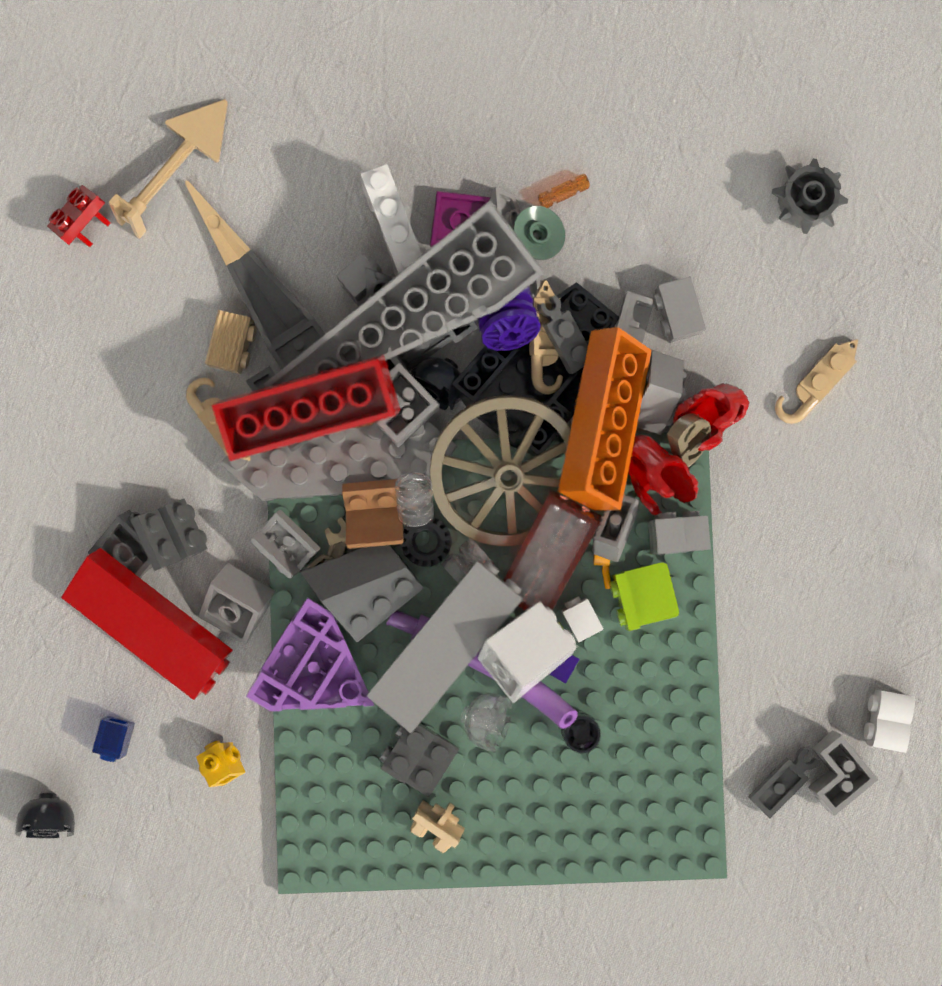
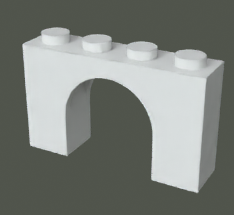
(392, 218)

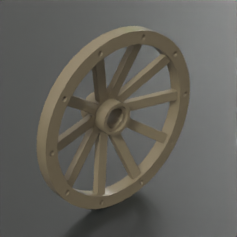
(460, 421)

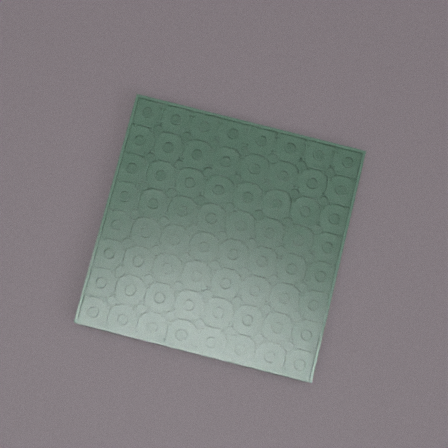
(534, 809)

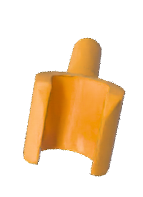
(597, 560)

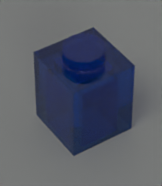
(113, 738)

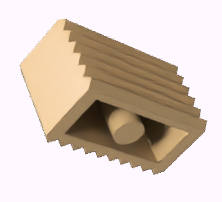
(230, 342)

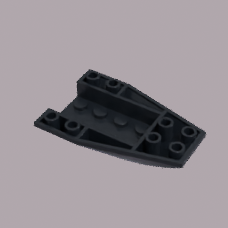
(510, 374)

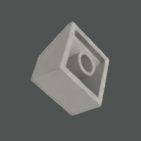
(235, 603)

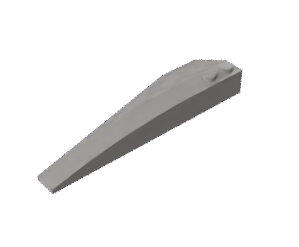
(447, 287)

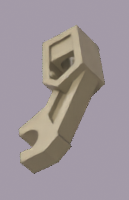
(336, 542)

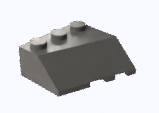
(363, 587)

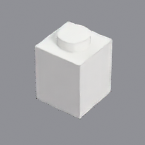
(581, 618)

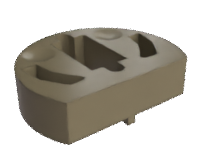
(687, 436)

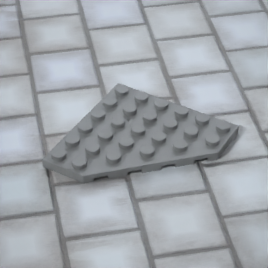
(333, 460)

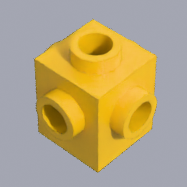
(220, 763)

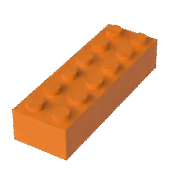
(605, 420)

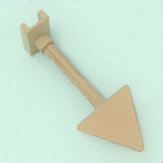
(202, 131)

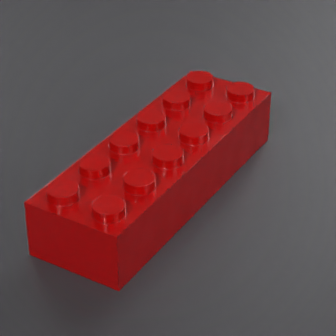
(306, 408)

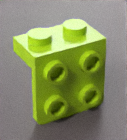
(644, 595)

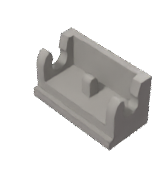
(635, 315)

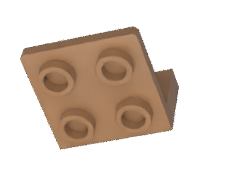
(371, 514)

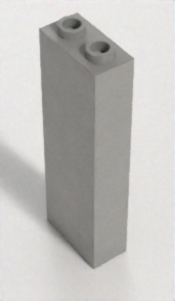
(446, 645)

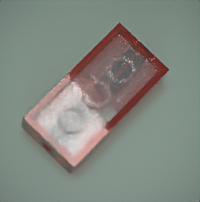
(551, 550)

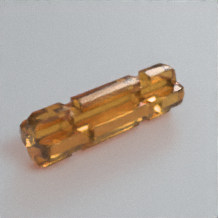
(564, 191)

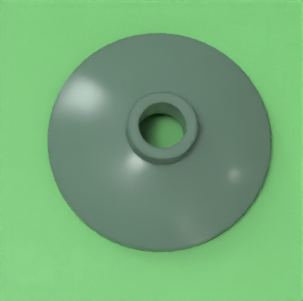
(546, 225)

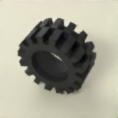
(431, 558)

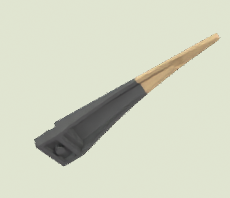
(276, 313)

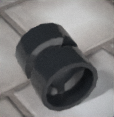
(582, 734)

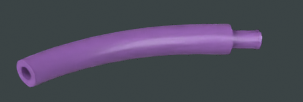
(539, 696)

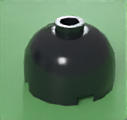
(437, 378)
(45, 818)

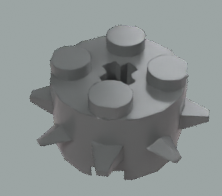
(817, 182)

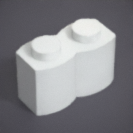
(889, 720)

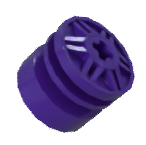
(511, 325)

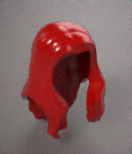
(719, 406)
(659, 471)

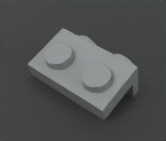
(285, 544)

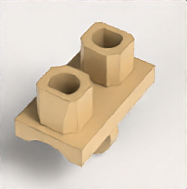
(439, 822)

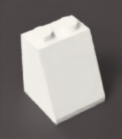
(526, 651)

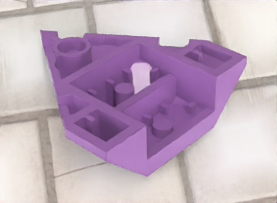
(309, 666)

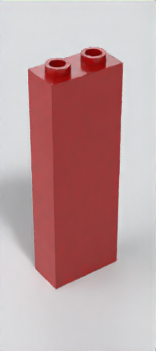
(147, 624)

